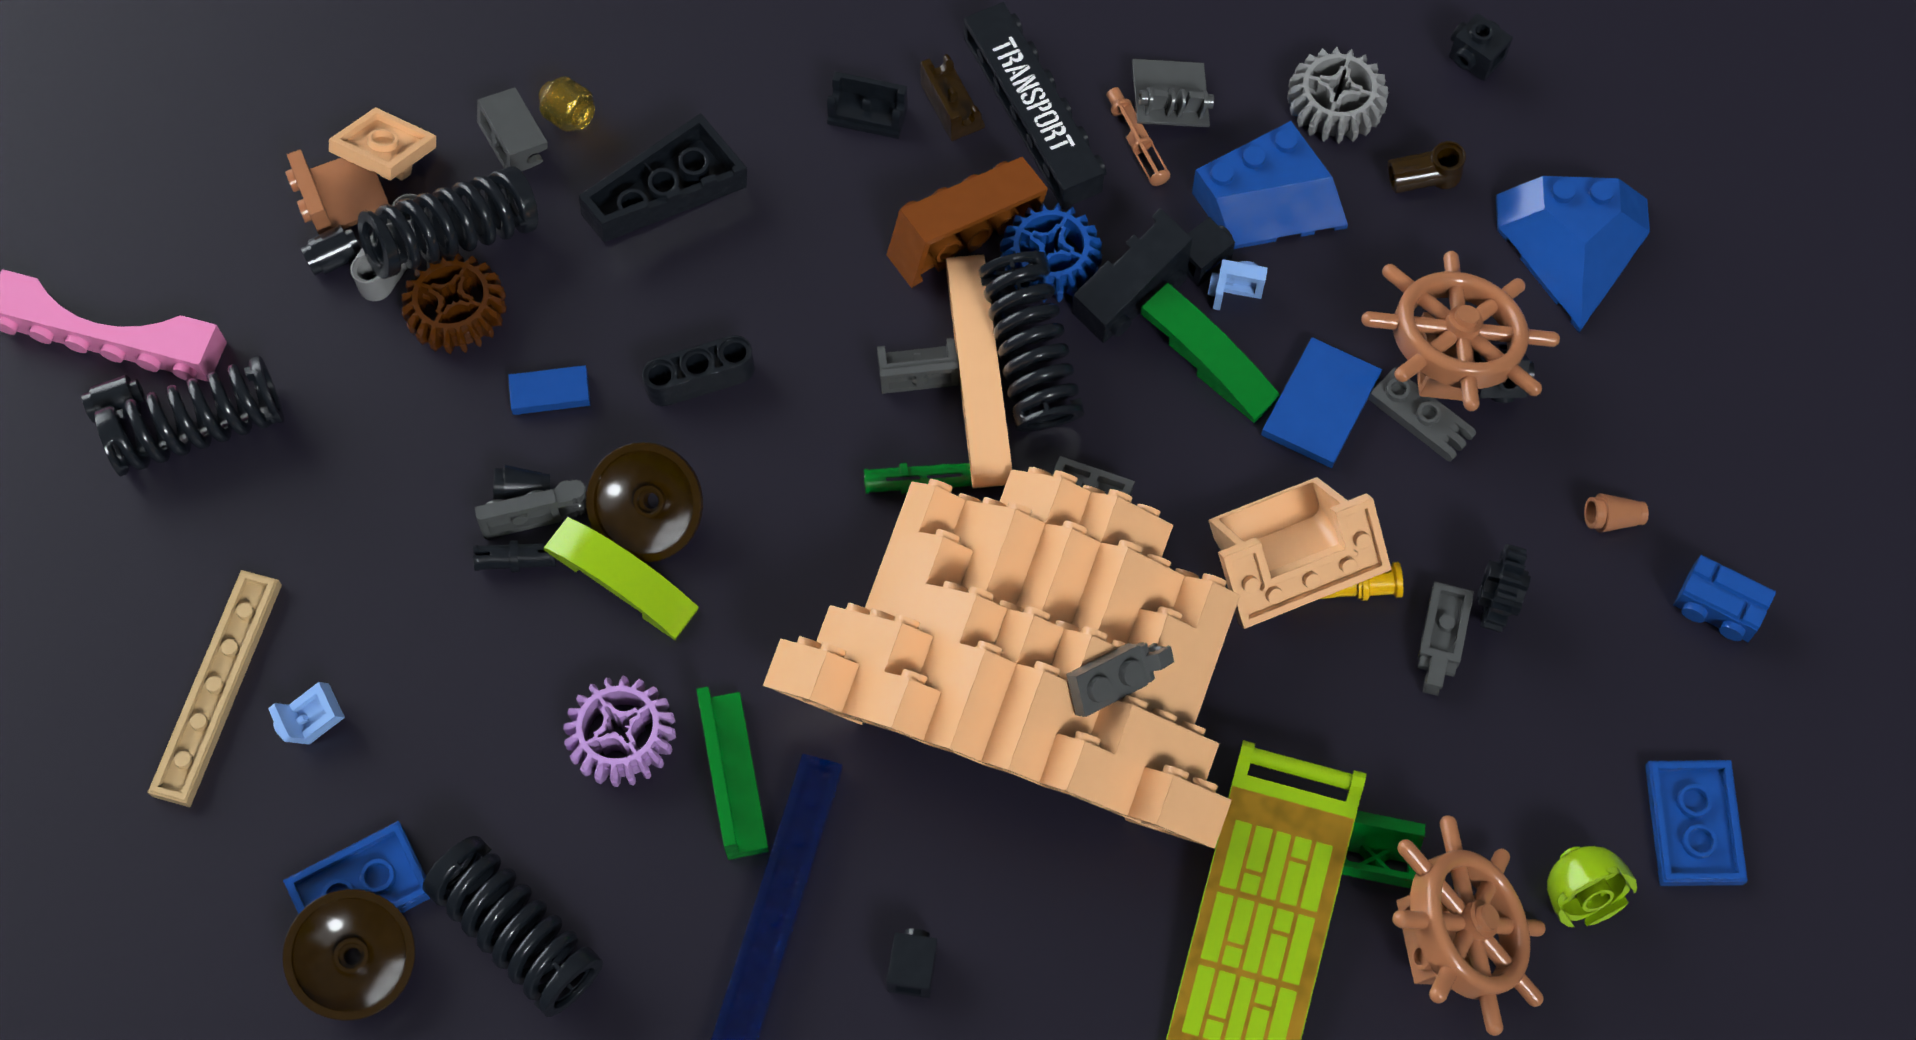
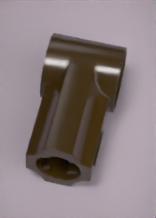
(1426, 169)

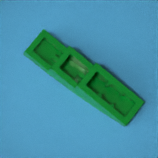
(1212, 352)

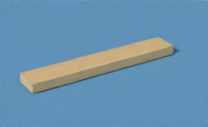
(215, 689)

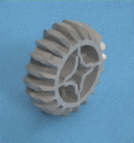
(1317, 84)

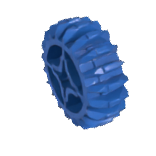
(1049, 230)

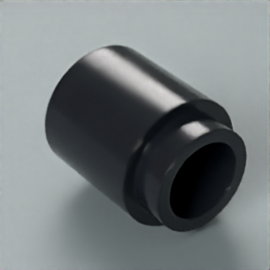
(330, 250)
(112, 393)

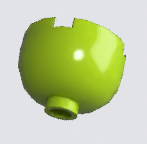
(1589, 885)

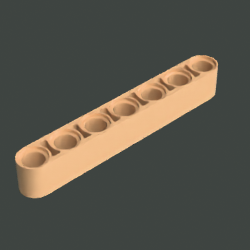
(978, 373)

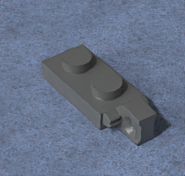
(1443, 634)
(1116, 675)

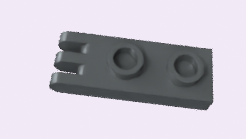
(1422, 416)

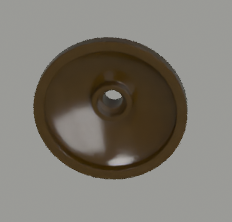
(620, 504)
(317, 952)

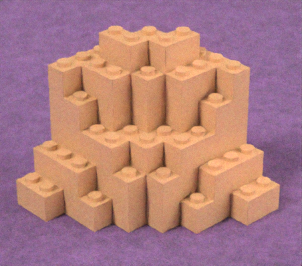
(989, 615)

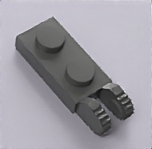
(532, 510)

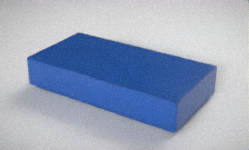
(549, 390)

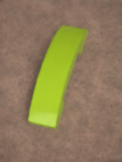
(622, 575)

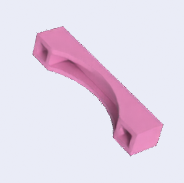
(176, 345)

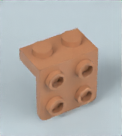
(334, 191)

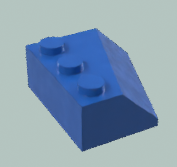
(1269, 190)

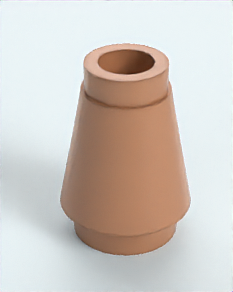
(1614, 513)

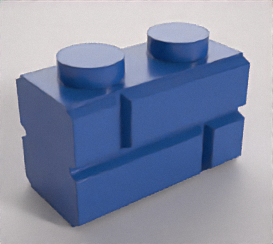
(1724, 599)

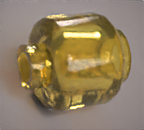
(566, 104)

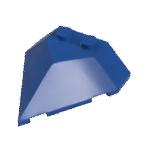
(1574, 235)

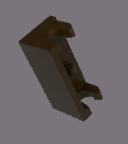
(950, 99)

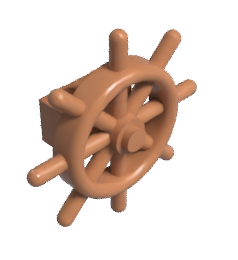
(1444, 340)
(1453, 930)

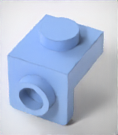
(1237, 278)
(307, 715)

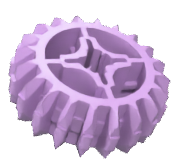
(606, 740)

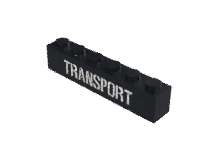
(1034, 105)

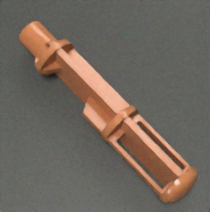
(1138, 136)

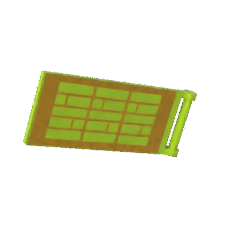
(1266, 904)

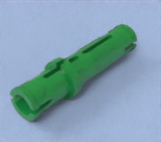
(876, 478)

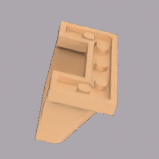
(1297, 548)

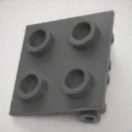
(1171, 93)

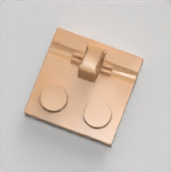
(383, 144)

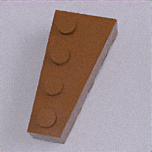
(962, 217)

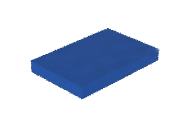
(1321, 402)
(1695, 823)
(377, 864)

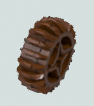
(459, 316)

